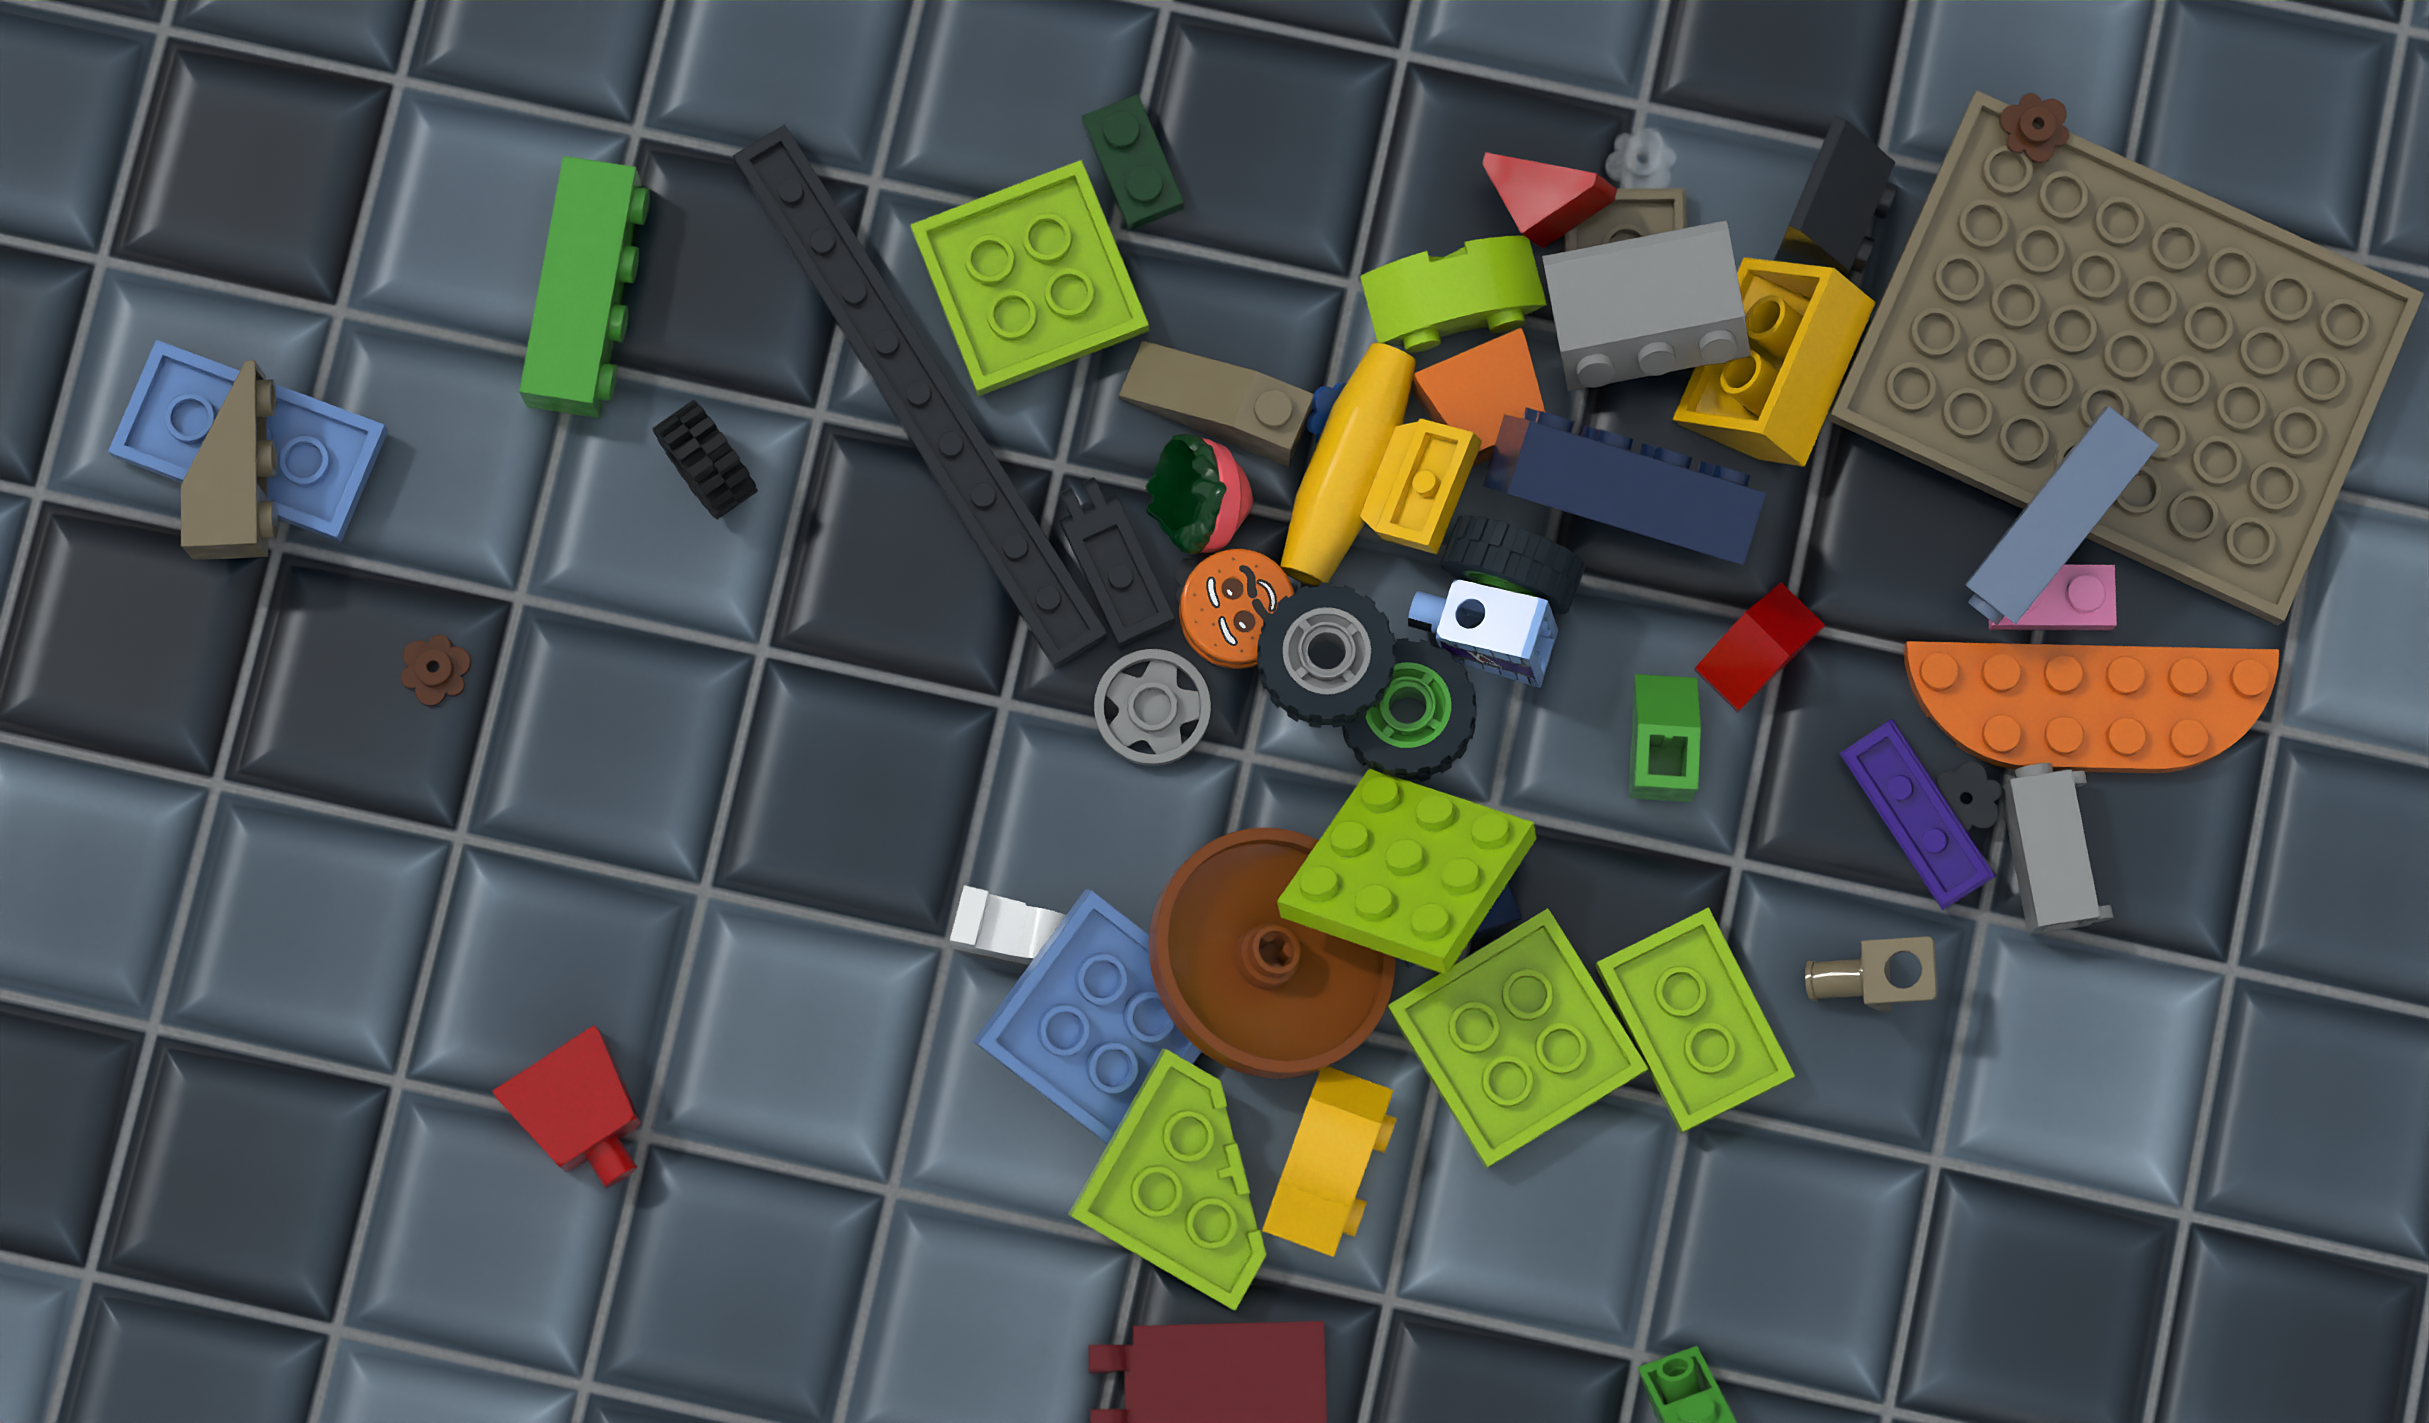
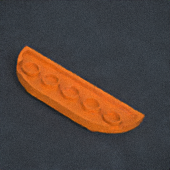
(2091, 702)

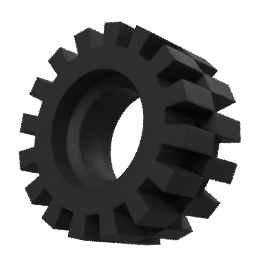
(705, 459)

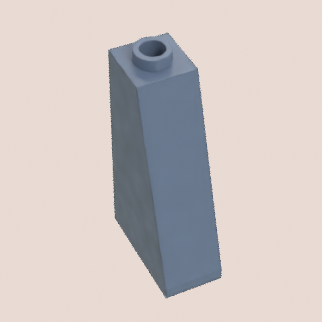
(2059, 516)

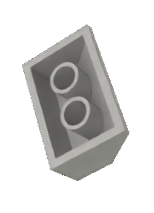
(1647, 305)

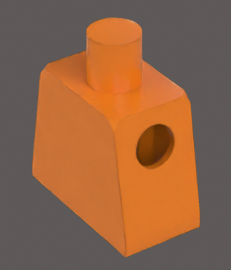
(1480, 387)

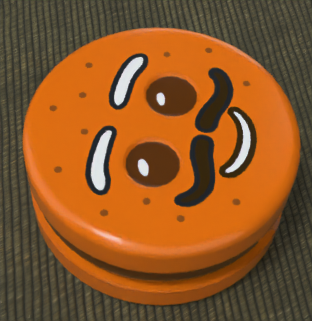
(1228, 603)

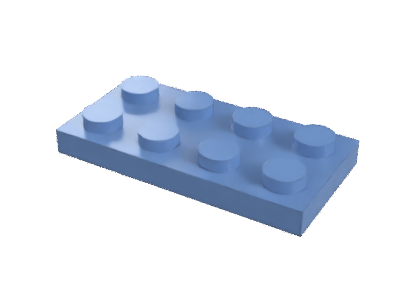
(319, 447)

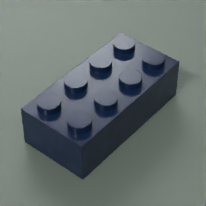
(1632, 491)

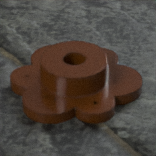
(2023, 137)
(429, 686)

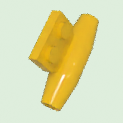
(1376, 472)

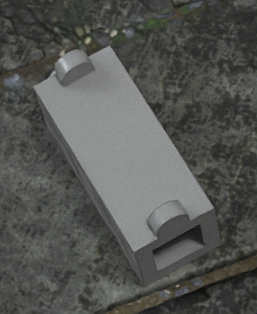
(2050, 849)

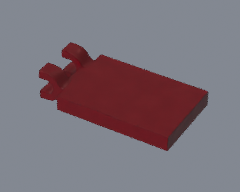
(1218, 1373)

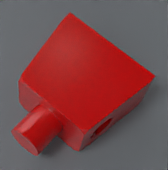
(576, 1107)

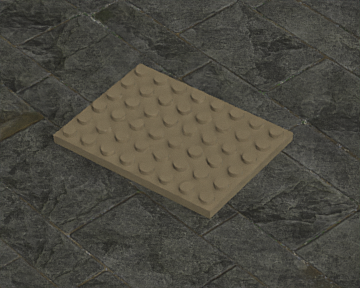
(2119, 288)

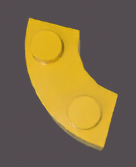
(1329, 1160)

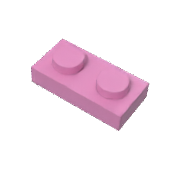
(2073, 600)

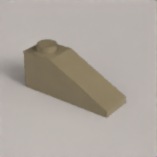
(1220, 400)

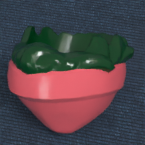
(1198, 494)

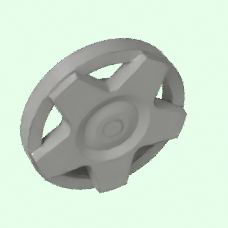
(1152, 707)

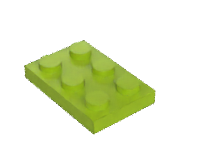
(1694, 1020)

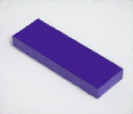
(1918, 814)

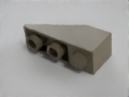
(226, 485)

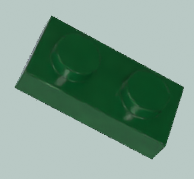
(1132, 162)

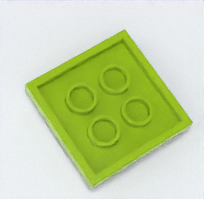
(1029, 278)
(1407, 870)
(1517, 1038)

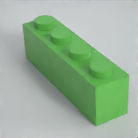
(583, 287)

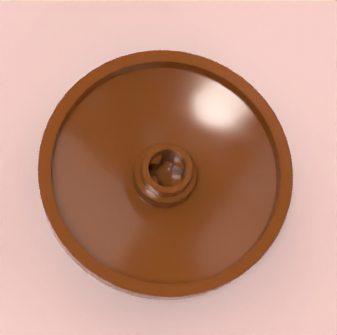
(1252, 983)

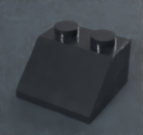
(1839, 202)

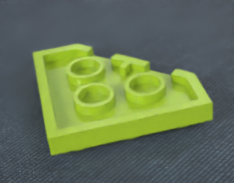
(1178, 1184)

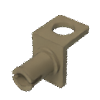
(1871, 974)

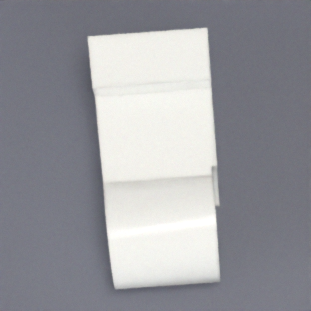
(1001, 926)

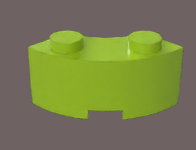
(1473, 288)

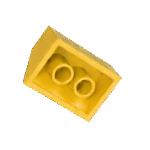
(1800, 342)

